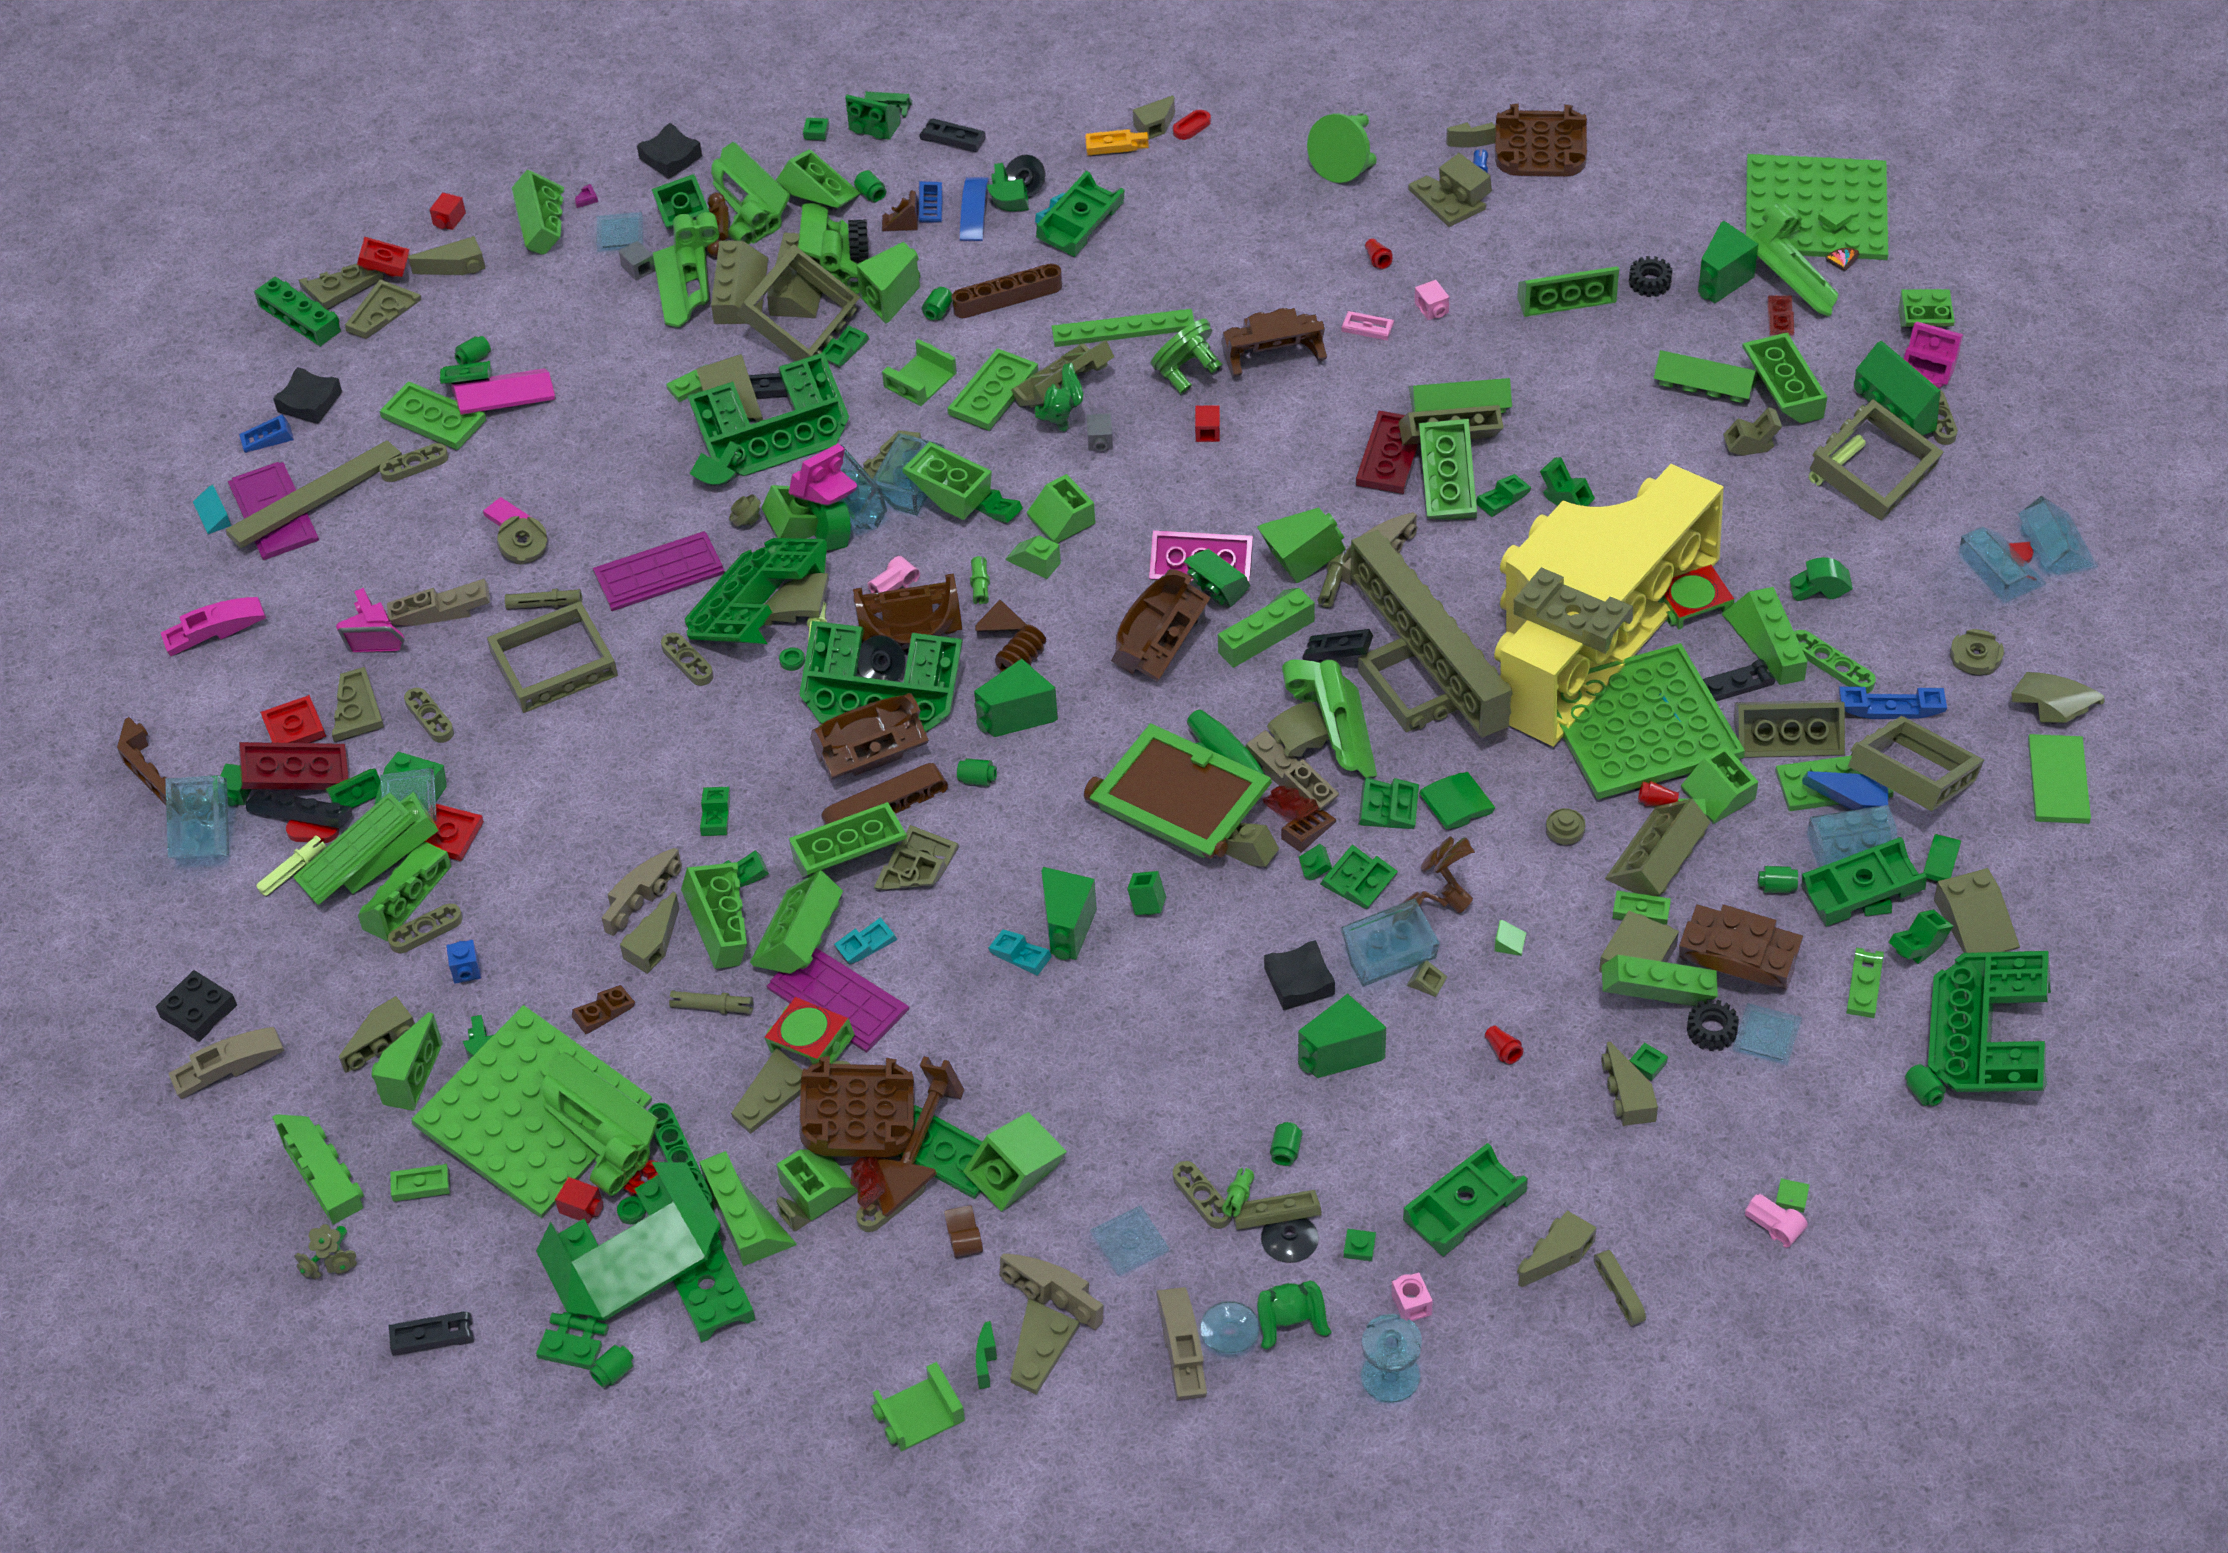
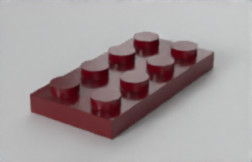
(1386, 460)
(292, 765)

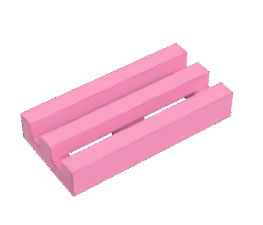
(1366, 328)

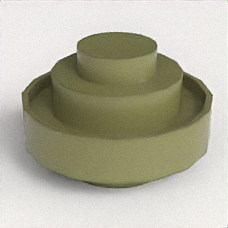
(745, 510)
(1565, 826)

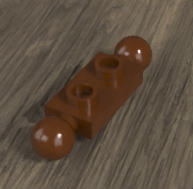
(718, 207)

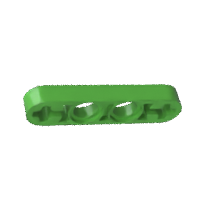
(1835, 659)

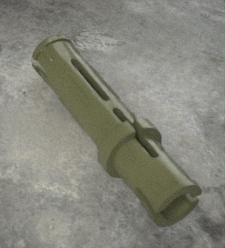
(1332, 579)
(542, 599)
(722, 1003)

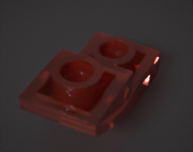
(1780, 315)
(1289, 803)
(868, 1180)

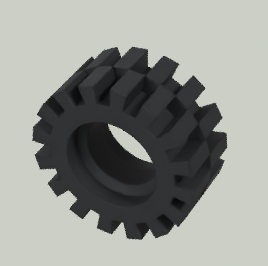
(858, 240)
(1650, 285)
(1712, 1012)

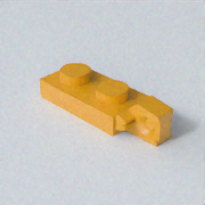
(1115, 142)

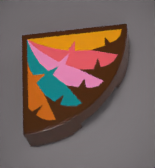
(1842, 257)

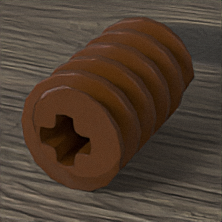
(1024, 645)

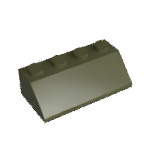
(736, 277)
(793, 293)
(1791, 727)
(1659, 848)

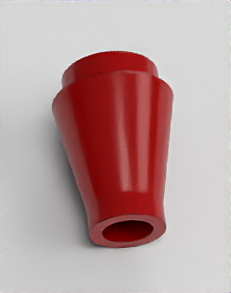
(1378, 254)
(1656, 795)
(1505, 1046)

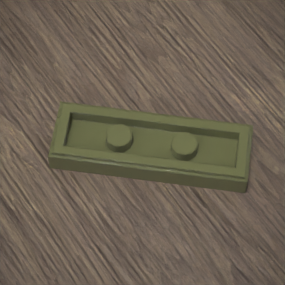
(1278, 1209)

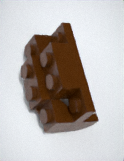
(1273, 331)
(909, 611)
(1158, 624)
(869, 736)
(1741, 945)

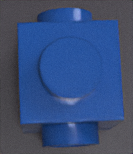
(463, 961)

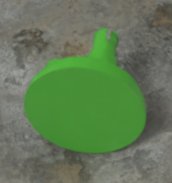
(1340, 147)
(1182, 347)

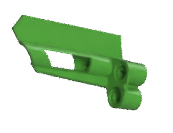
(766, 198)
(827, 244)
(1788, 262)
(683, 264)
(1338, 695)
(624, 1125)

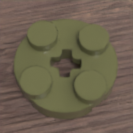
(522, 552)
(1975, 639)

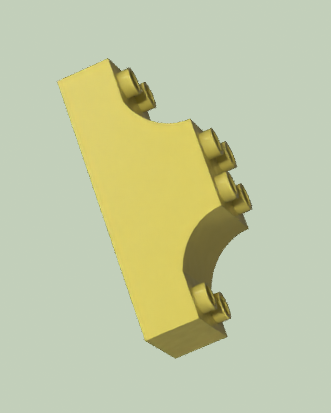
(1604, 552)

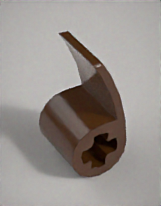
(963, 1231)

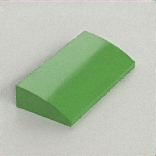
(1448, 469)
(404, 843)

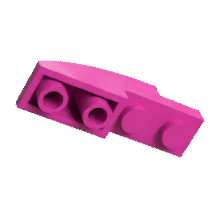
(211, 620)

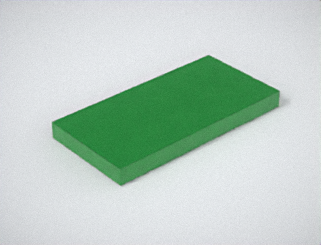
(948, 1152)

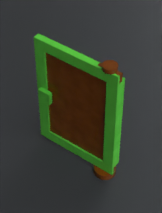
(1179, 791)

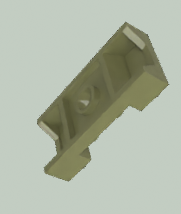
(1033, 389)
(1548, 600)

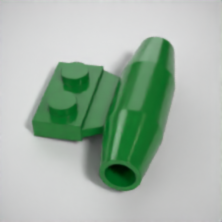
(1219, 739)

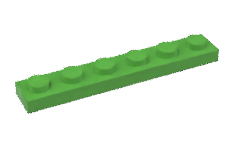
(1121, 327)

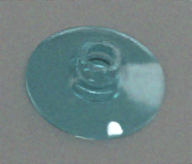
(1229, 1316)

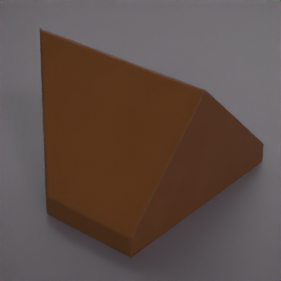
(904, 216)
(1000, 618)

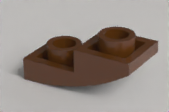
(607, 1007)

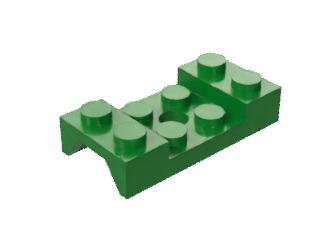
(1070, 229)
(1837, 890)
(1445, 1218)
(719, 1304)

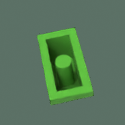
(1036, 556)

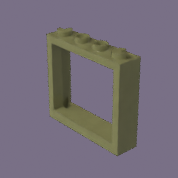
(819, 278)
(1854, 487)
(1384, 657)
(562, 684)
(1909, 783)

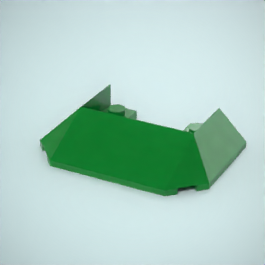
(810, 428)
(739, 605)
(833, 688)
(1963, 1018)
(640, 1259)

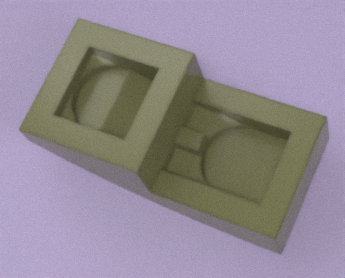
(1465, 136)

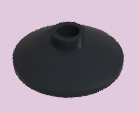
(1027, 166)
(870, 658)
(1290, 1247)

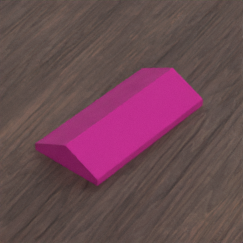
(503, 391)
(1172, 548)

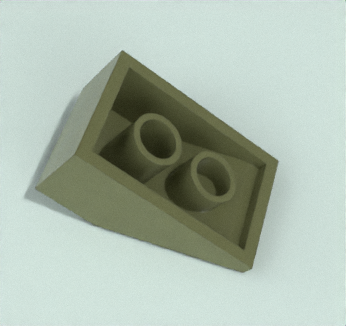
(1976, 912)

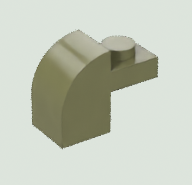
(1753, 438)

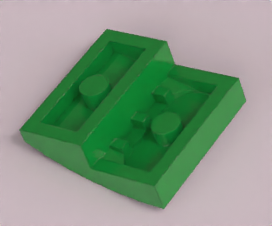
(465, 372)
(1457, 800)
(1388, 804)
(1359, 877)

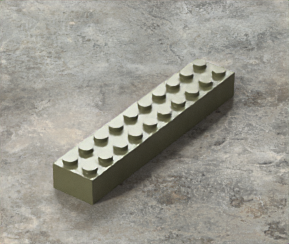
(1431, 633)

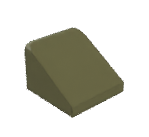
(1427, 979)
(792, 1213)

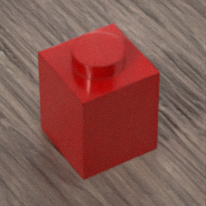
(447, 211)
(1207, 423)
(579, 1200)

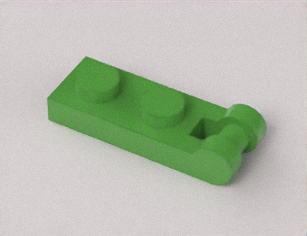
(1865, 983)

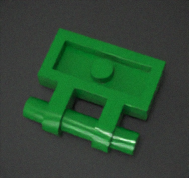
(568, 1348)

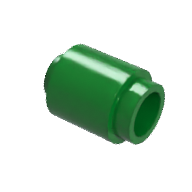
(870, 186)
(937, 303)
(472, 350)
(976, 772)
(1778, 879)
(1925, 1085)
(1286, 1144)
(611, 1366)

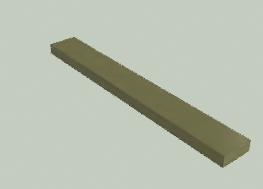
(311, 495)

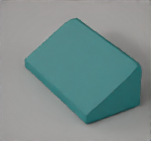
(211, 510)

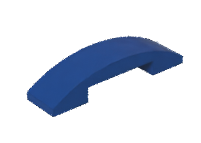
(973, 208)
(1892, 706)

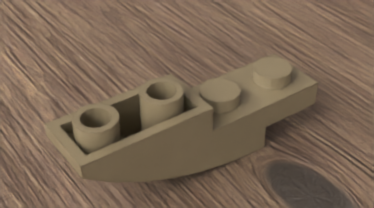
(1396, 530)
(434, 607)
(1289, 772)
(641, 883)
(224, 1057)
(1048, 1282)
(1182, 1342)

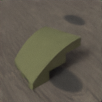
(727, 371)
(798, 598)
(2056, 696)
(1300, 728)
(915, 860)

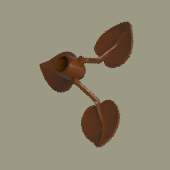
(1452, 892)

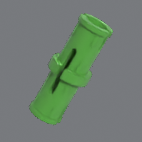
(979, 580)
(1238, 1192)

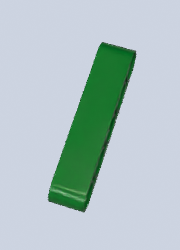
(679, 1150)

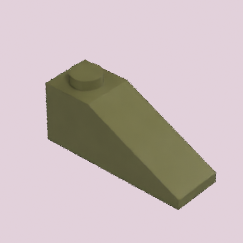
(449, 259)

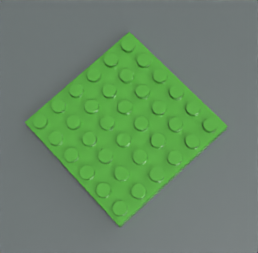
(1811, 187)
(1633, 733)
(498, 1118)

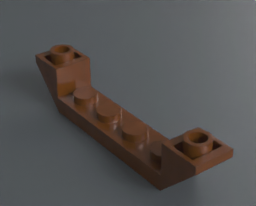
(130, 744)

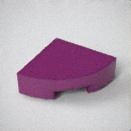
(586, 196)

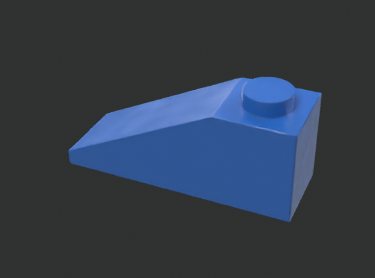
(1848, 789)

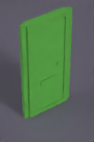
(354, 848)

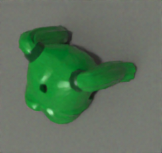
(1060, 402)
(1291, 1305)

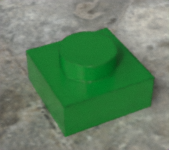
(816, 128)
(1315, 862)
(1649, 1061)
(1359, 1245)

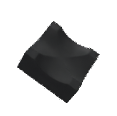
(669, 151)
(308, 396)
(1299, 975)
(196, 1005)

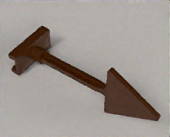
(903, 1177)

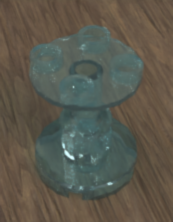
(1391, 1356)

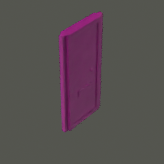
(258, 490)
(658, 571)
(845, 993)

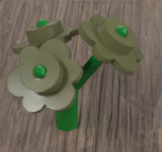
(323, 1242)

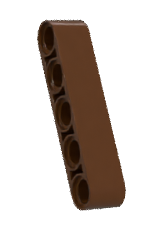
(1007, 290)
(899, 792)

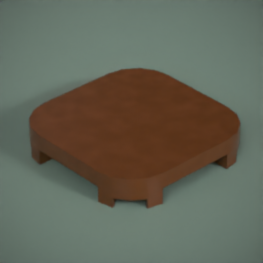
(1541, 142)
(856, 1109)

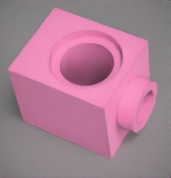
(1432, 300)
(1415, 1307)

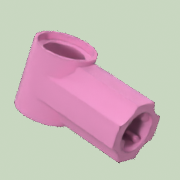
(898, 574)
(1781, 1223)

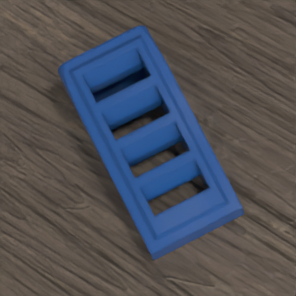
(930, 188)
(281, 434)

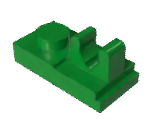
(895, 99)
(355, 789)

